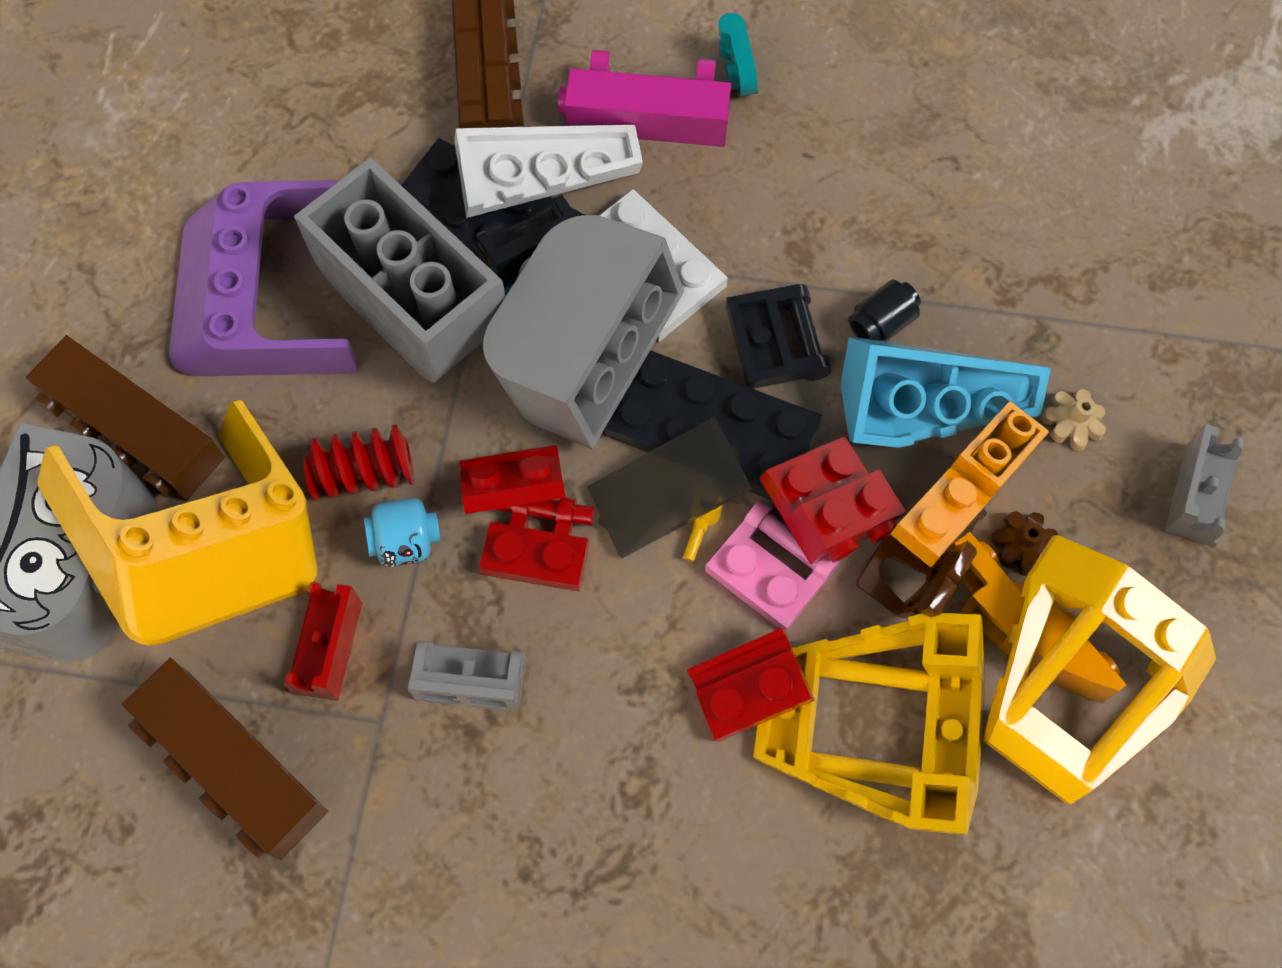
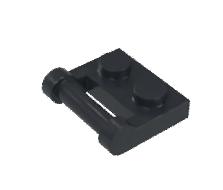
(763, 341)

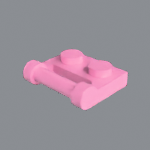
(762, 578)

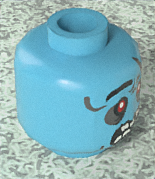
(401, 532)

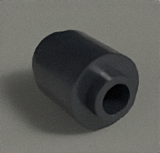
(885, 311)

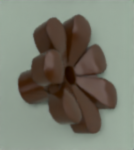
(1022, 540)

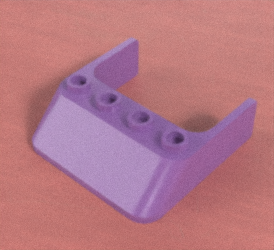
(219, 289)

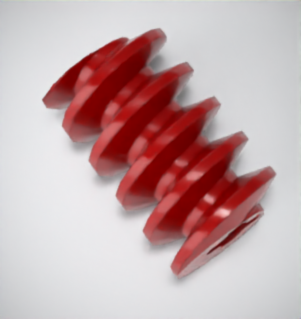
(358, 462)

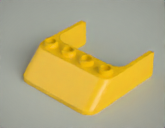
(199, 558)

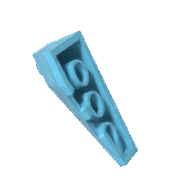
(920, 393)

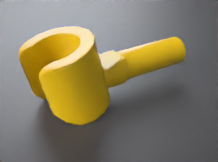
(699, 528)

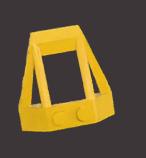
(1134, 609)
(955, 683)

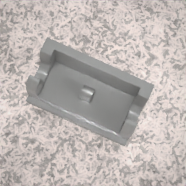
(1203, 487)
(467, 676)

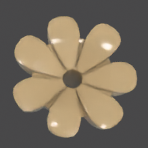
(1075, 418)

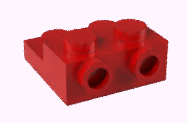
(832, 501)

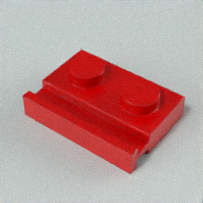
(511, 479)
(750, 685)

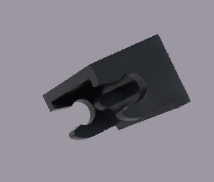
(509, 250)

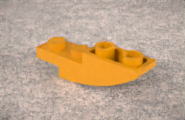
(969, 484)
(1000, 606)

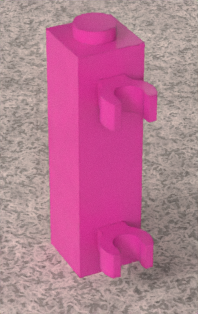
(657, 105)

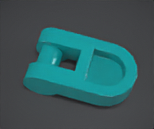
(736, 48)

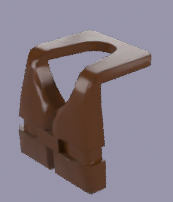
(938, 585)

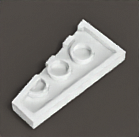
(532, 163)

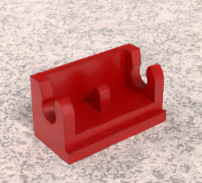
(324, 642)

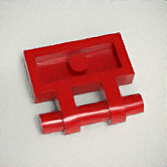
(538, 555)

